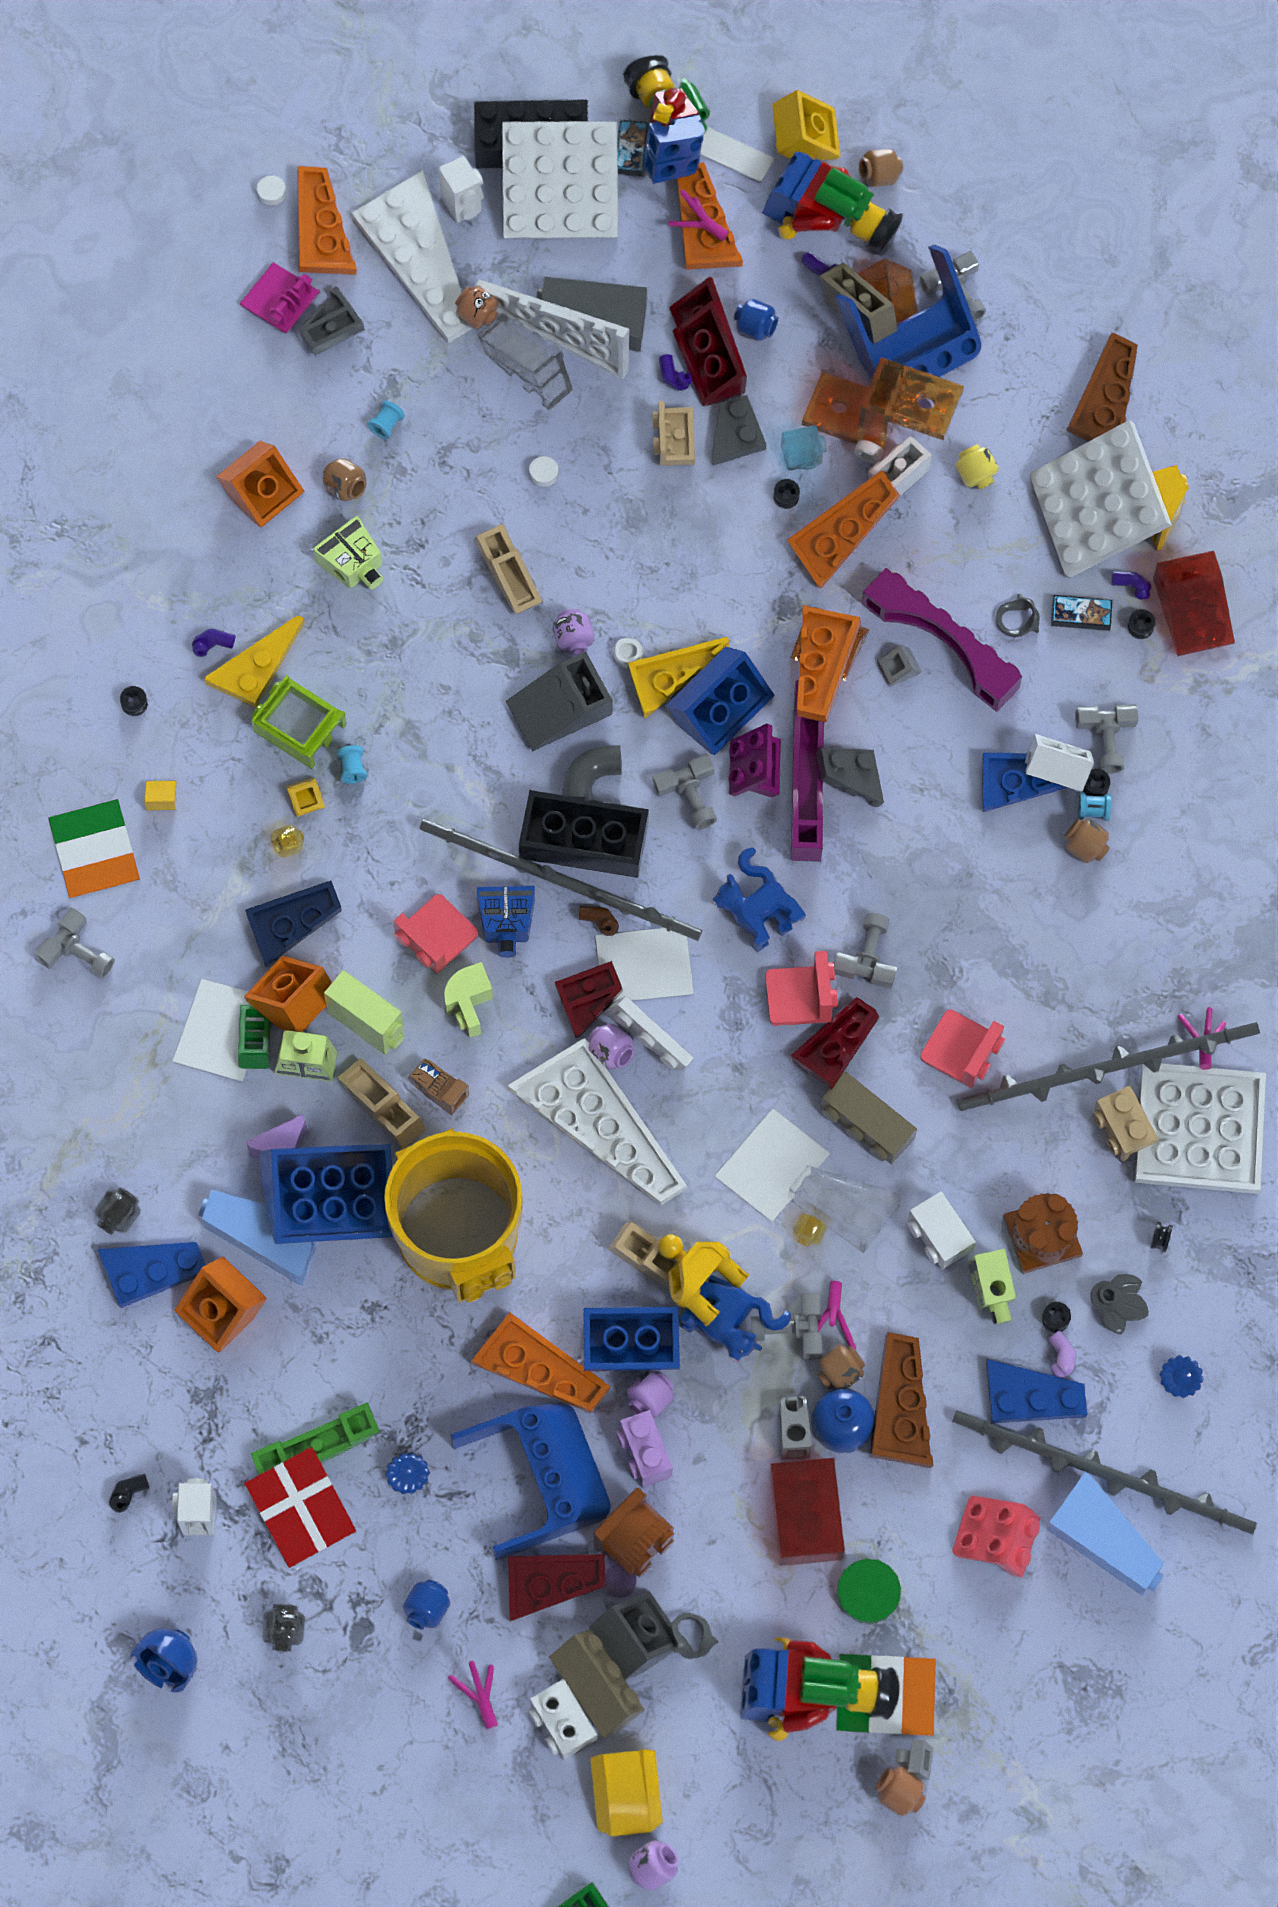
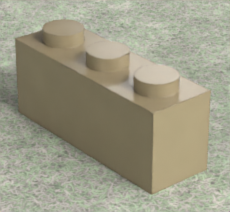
(874, 309)
(868, 1118)
(596, 1683)

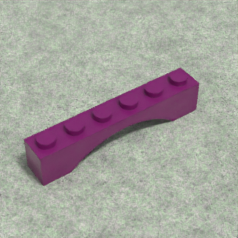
(896, 602)
(806, 788)

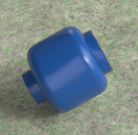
(756, 319)
(426, 1604)

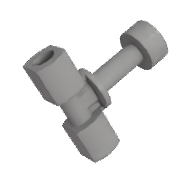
(964, 266)
(1107, 724)
(686, 782)
(67, 942)
(866, 962)
(804, 1326)

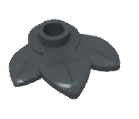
(1124, 1302)

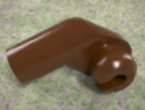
(601, 917)

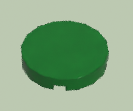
(869, 1591)

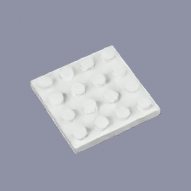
(560, 180)
(1100, 499)
(1205, 1128)

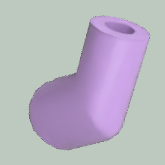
(1066, 1355)

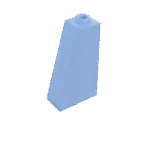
(249, 1229)
(1105, 1536)

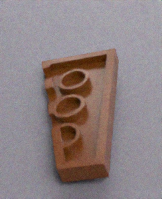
(1107, 391)
(900, 1411)

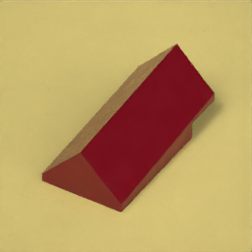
(708, 344)

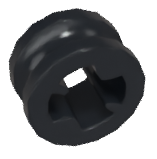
(779, 489)
(1148, 618)
(135, 710)
(1097, 775)
(1161, 1236)
(1046, 1316)

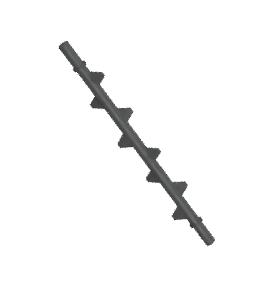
(547, 873)
(1120, 1060)
(1115, 1479)

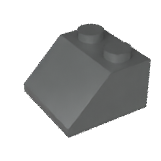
(635, 1634)

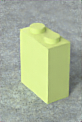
(365, 1012)

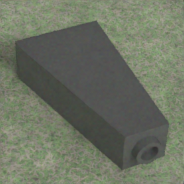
(606, 301)

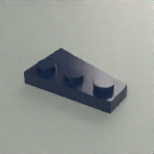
(291, 918)

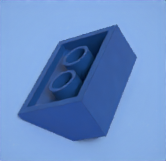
(720, 699)
(631, 1338)

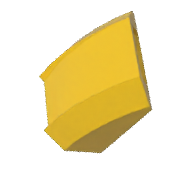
(626, 1792)

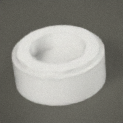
(271, 190)
(869, 451)
(543, 471)
(627, 651)

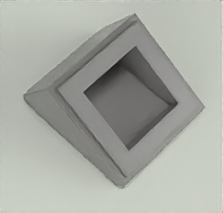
(899, 665)

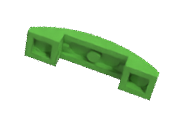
(327, 1440)

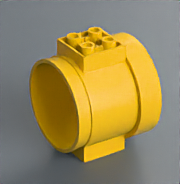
(449, 1157)

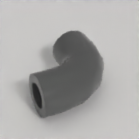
(590, 767)

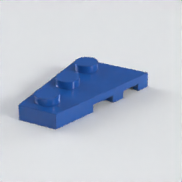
(1007, 782)
(150, 1269)
(1031, 1395)

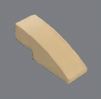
(508, 569)
(382, 1103)
(642, 1252)

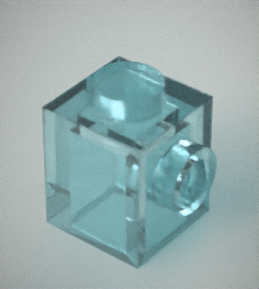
(803, 448)

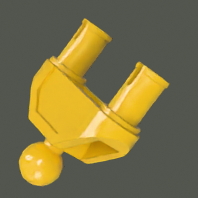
(694, 1268)

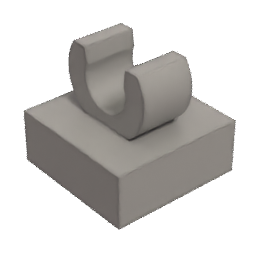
(917, 1759)

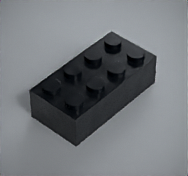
(491, 114)
(583, 833)

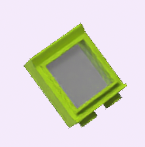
(296, 720)

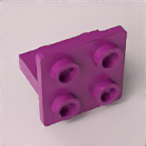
(755, 763)

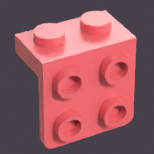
(435, 933)
(802, 993)
(962, 1047)
(997, 1533)

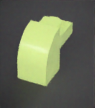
(463, 991)

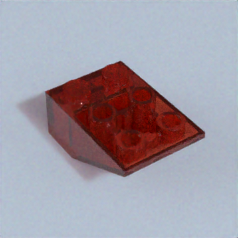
(1194, 602)

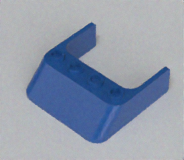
(928, 341)
(560, 1466)

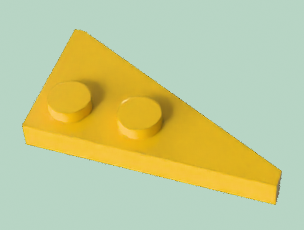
(253, 669)
(665, 674)

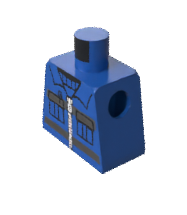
(506, 915)

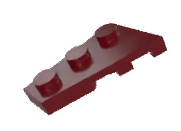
(836, 1043)
(551, 1580)

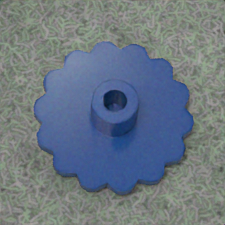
(1181, 1376)
(407, 1473)

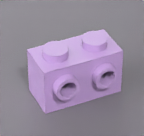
(646, 1449)

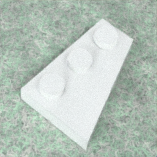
(645, 1030)

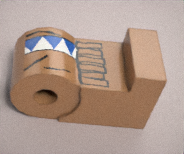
(439, 1086)

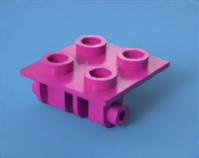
(280, 297)

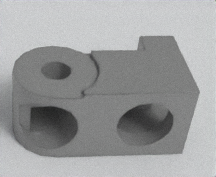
(794, 1428)

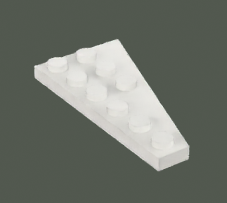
(411, 242)
(576, 332)
(590, 1108)

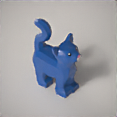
(765, 903)
(734, 1308)

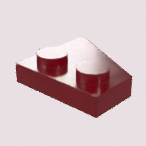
(588, 995)

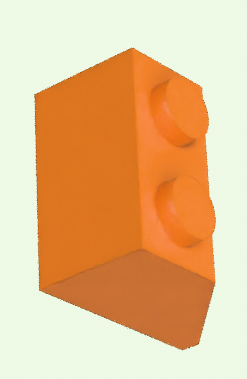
(260, 483)
(290, 993)
(220, 1303)

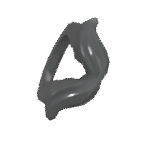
(1020, 603)
(682, 1645)

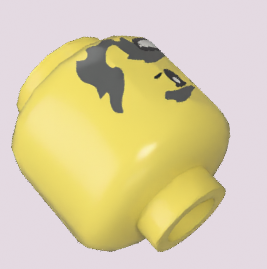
(977, 467)

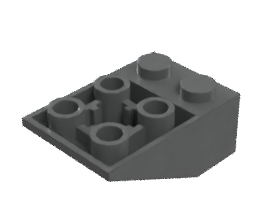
(561, 702)

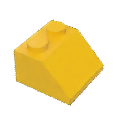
(805, 127)
(1172, 490)

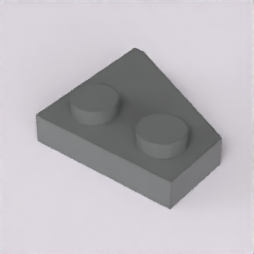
(331, 323)
(736, 431)
(852, 771)

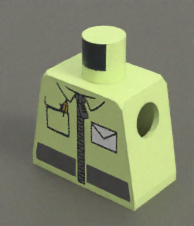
(350, 555)
(305, 1055)
(993, 1270)

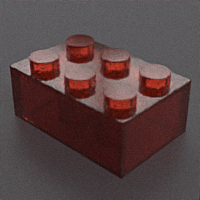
(806, 1511)

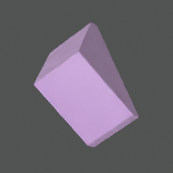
(283, 1136)

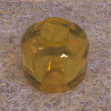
(287, 841)
(809, 1230)

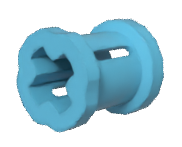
(386, 419)
(351, 764)
(1103, 801)

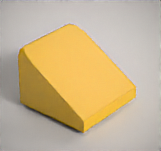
(160, 795)
(305, 796)

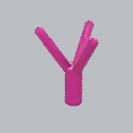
(706, 222)
(1205, 1060)
(833, 1311)
(483, 1696)

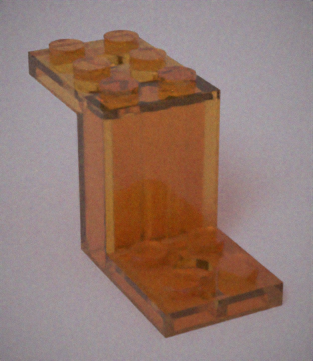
(886, 402)

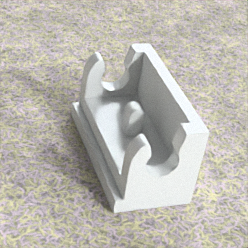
(1059, 762)

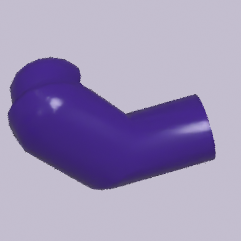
(814, 264)
(673, 378)
(1133, 579)
(211, 638)

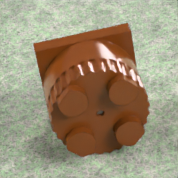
(1043, 1232)
(634, 1534)

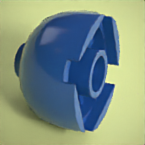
(843, 1420)
(166, 1658)

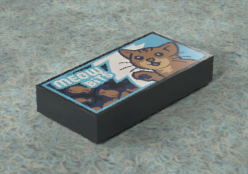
(631, 147)
(1081, 612)

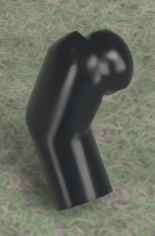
(124, 1492)

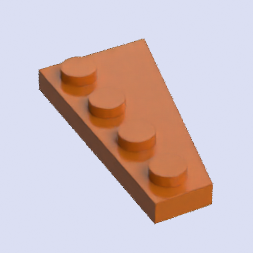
(320, 226)
(701, 247)
(839, 530)
(824, 653)
(536, 1363)

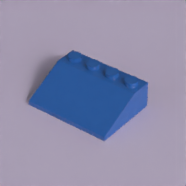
(326, 1192)

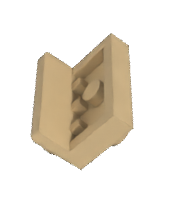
(675, 435)
(1124, 1123)

